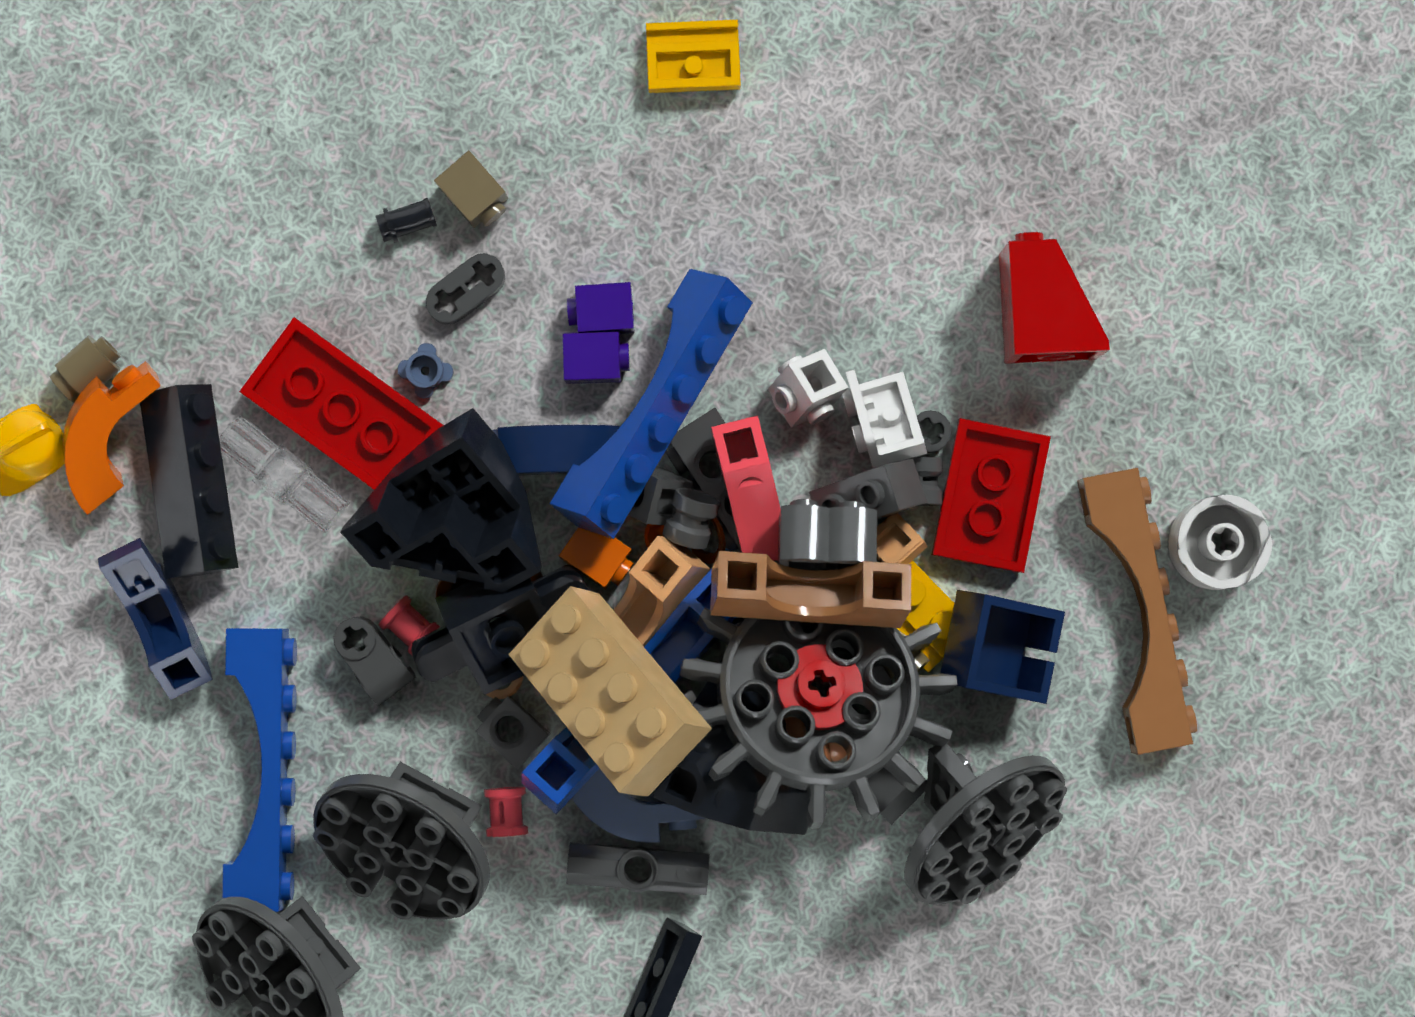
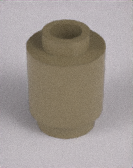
(83, 364)

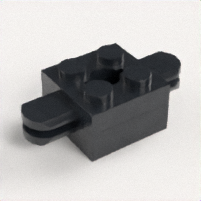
(485, 645)

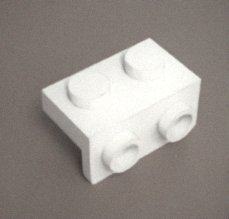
(886, 419)

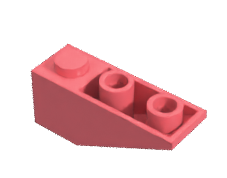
(749, 484)

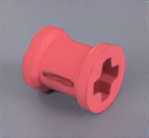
(407, 622)
(505, 811)

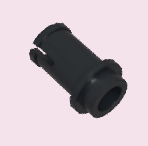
(405, 220)

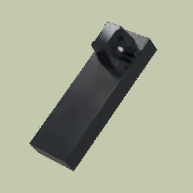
(664, 971)

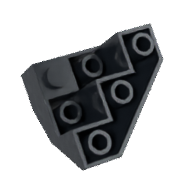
(733, 796)

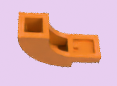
(88, 428)

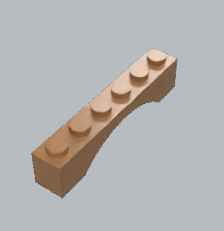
(1156, 704)

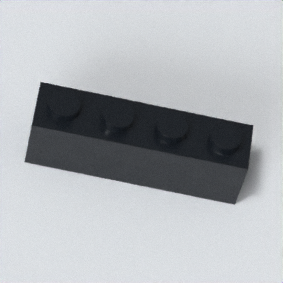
(188, 481)

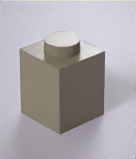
(472, 191)

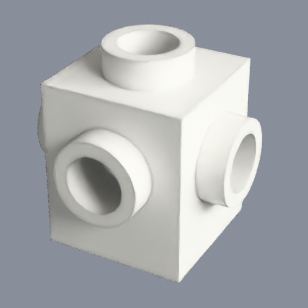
(807, 388)

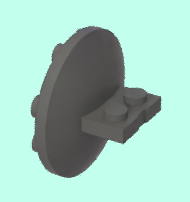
(980, 824)
(408, 833)
(278, 961)

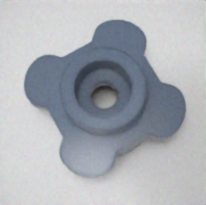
(425, 357)

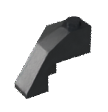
(451, 511)

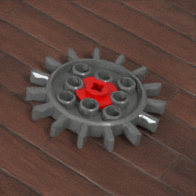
(801, 761)

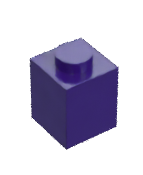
(602, 308)
(594, 357)

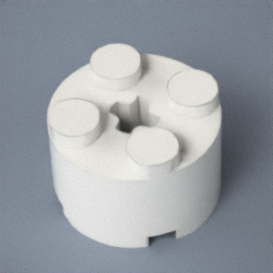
(1243, 532)

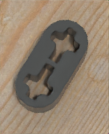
(459, 279)

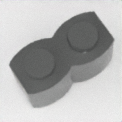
(826, 537)

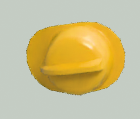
(28, 449)

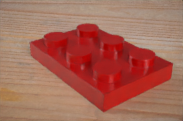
(991, 495)

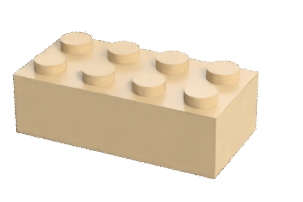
(609, 692)

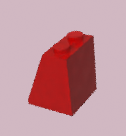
(1044, 305)

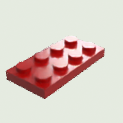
(337, 404)

